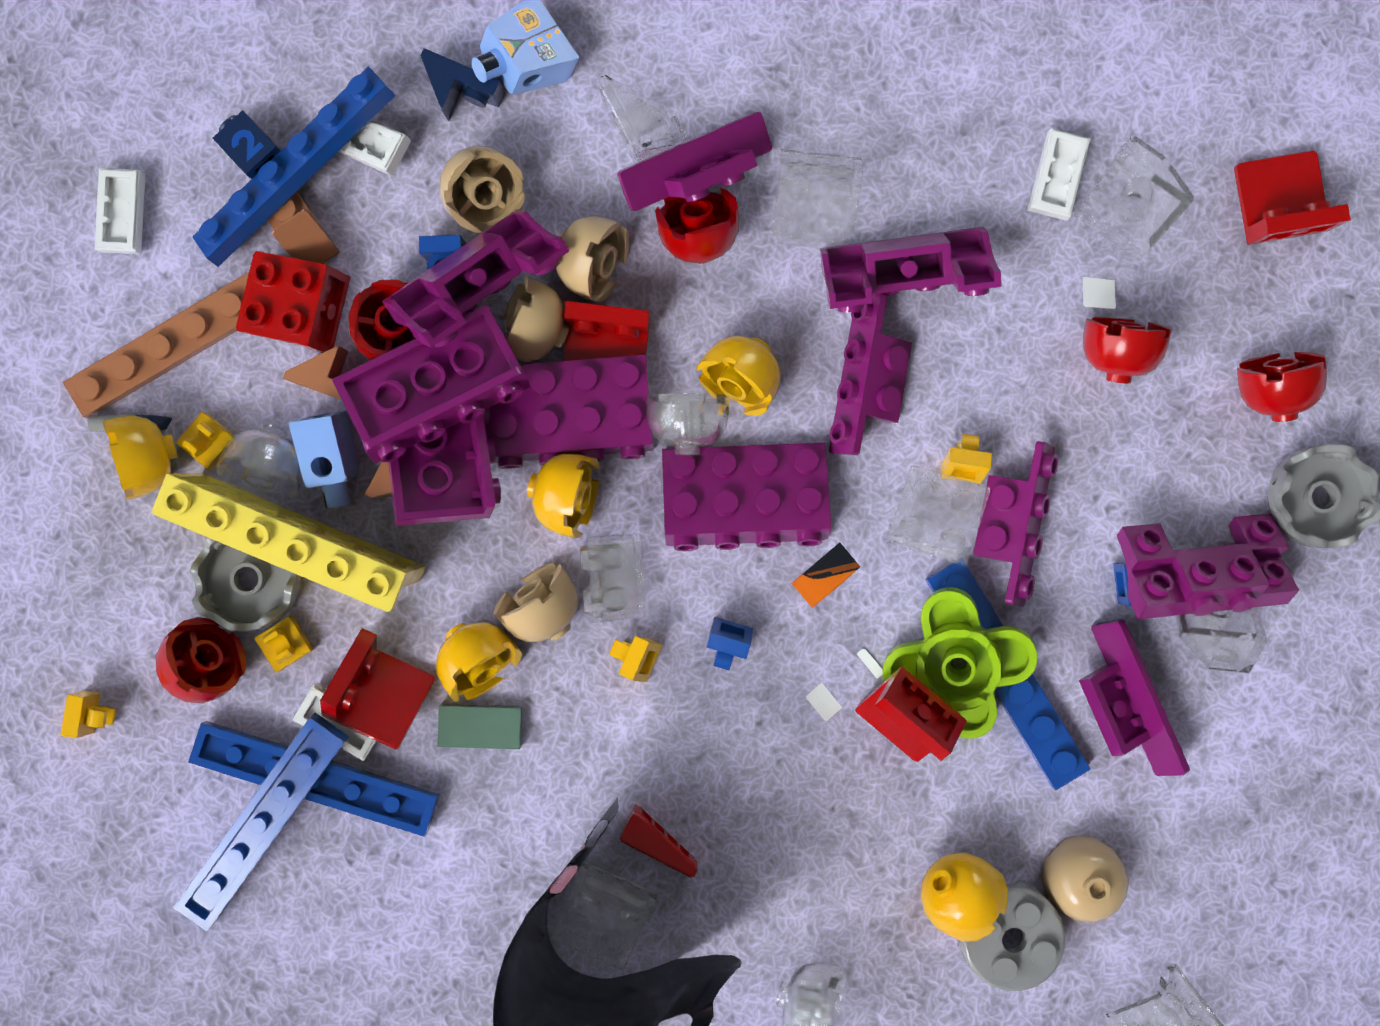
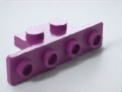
(697, 164)
(870, 378)
(1013, 522)
(1128, 703)

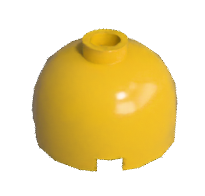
(743, 371)
(139, 454)
(564, 493)
(473, 658)
(964, 896)

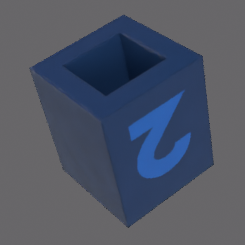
(246, 143)

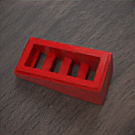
(654, 841)

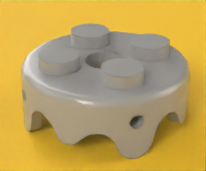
(1351, 492)
(227, 602)
(1034, 957)

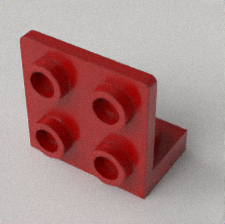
(1285, 198)
(293, 301)
(604, 331)
(375, 692)
(912, 716)

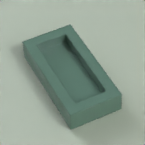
(479, 726)

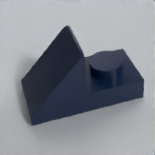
(452, 78)

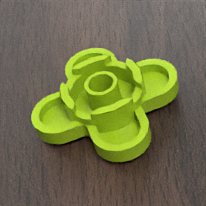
(992, 655)

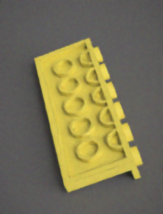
(286, 538)

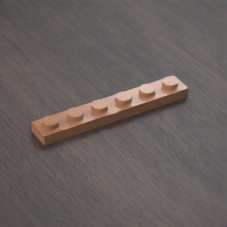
(157, 350)

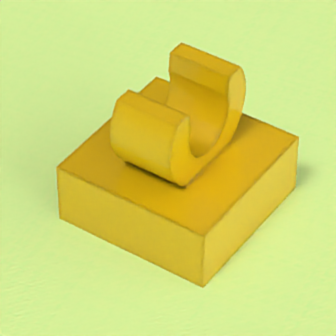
(205, 440)
(966, 461)
(284, 644)
(637, 657)
(85, 715)

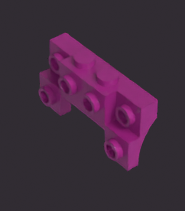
(909, 263)
(441, 296)
(1207, 578)

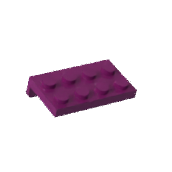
(424, 389)
(575, 409)
(446, 477)
(746, 496)

